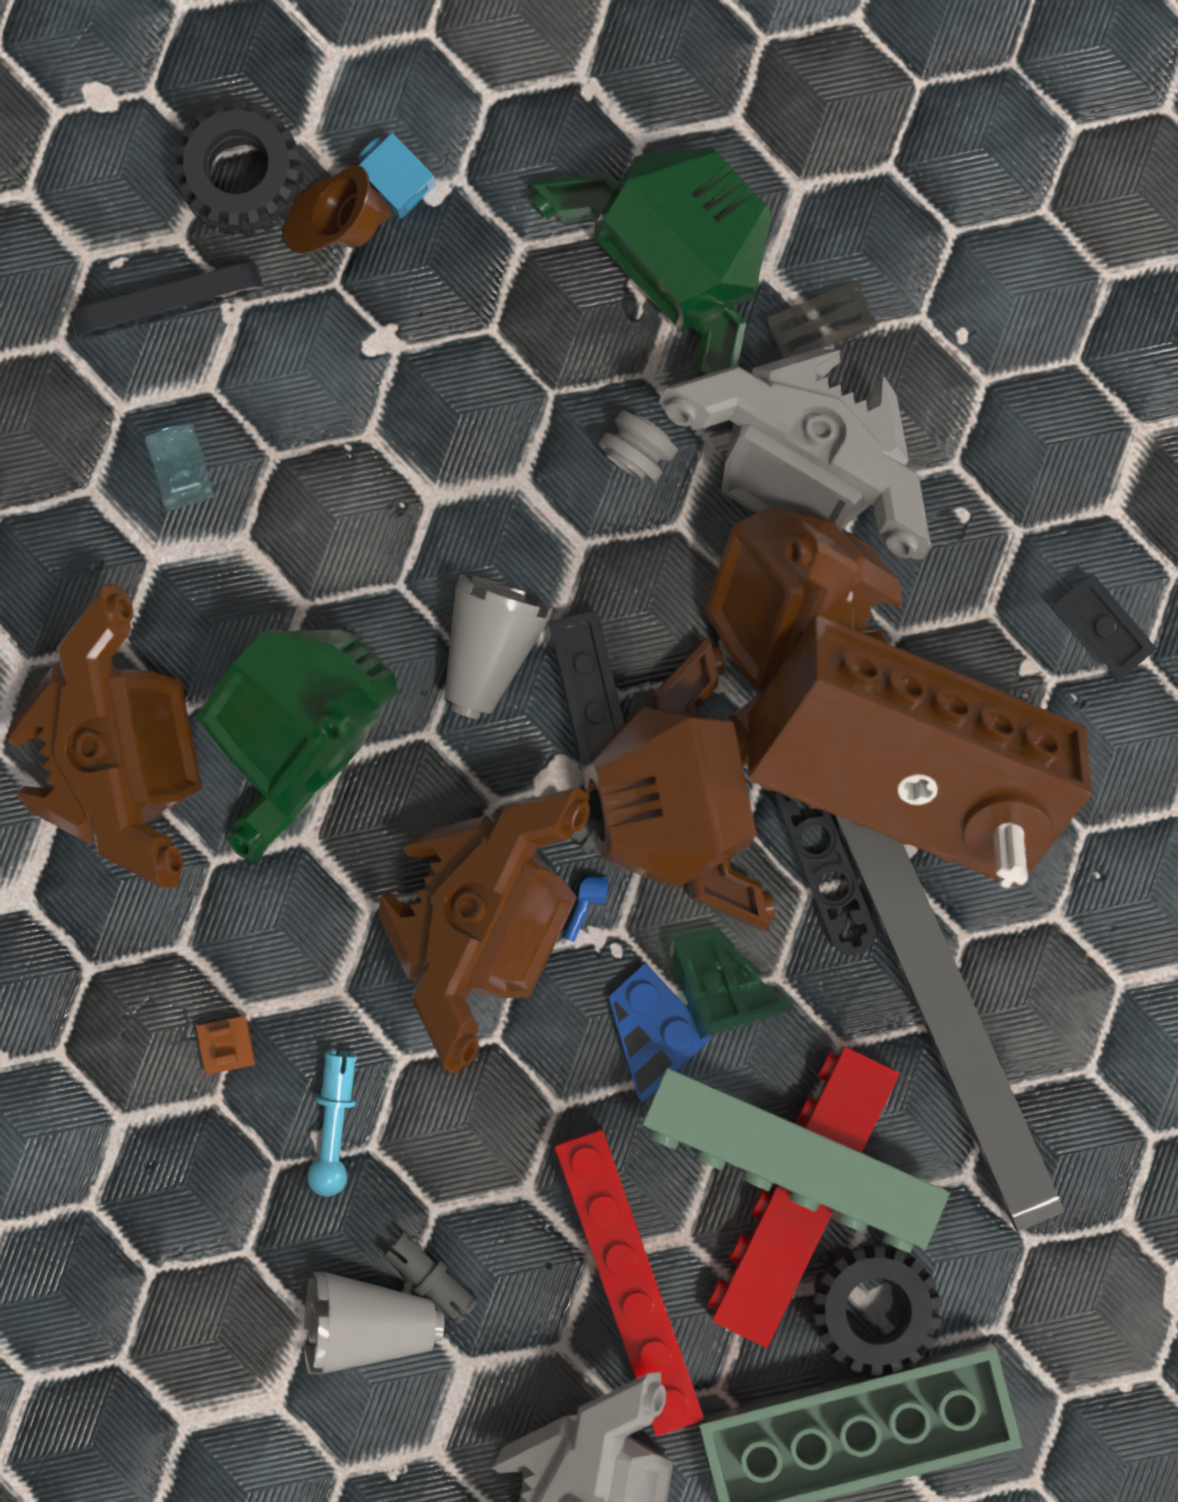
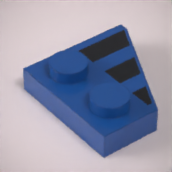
(653, 1029)

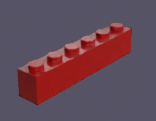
(787, 1233)
(628, 1275)

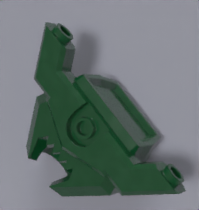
(682, 235)
(292, 721)

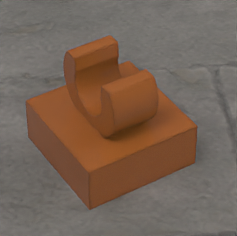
(226, 1045)

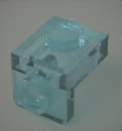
(180, 466)

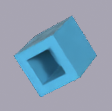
(396, 174)

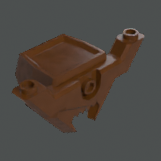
(775, 581)
(113, 745)
(681, 795)
(483, 914)

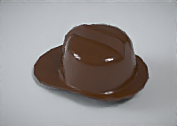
(337, 212)

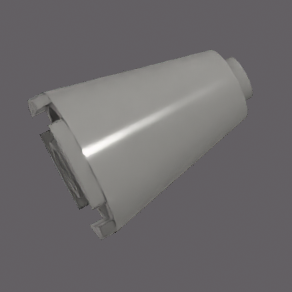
(489, 642)
(364, 1324)

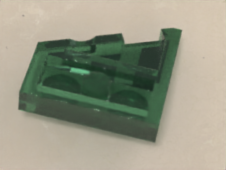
(721, 984)

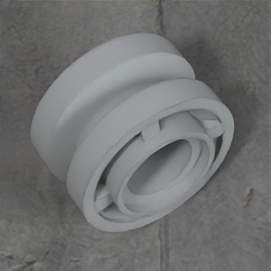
(638, 447)

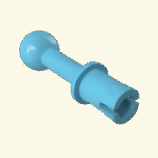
(327, 1174)

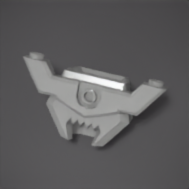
(810, 446)
(593, 1452)

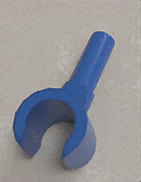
(592, 890)

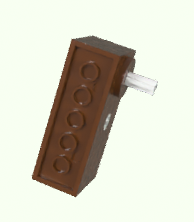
(918, 752)

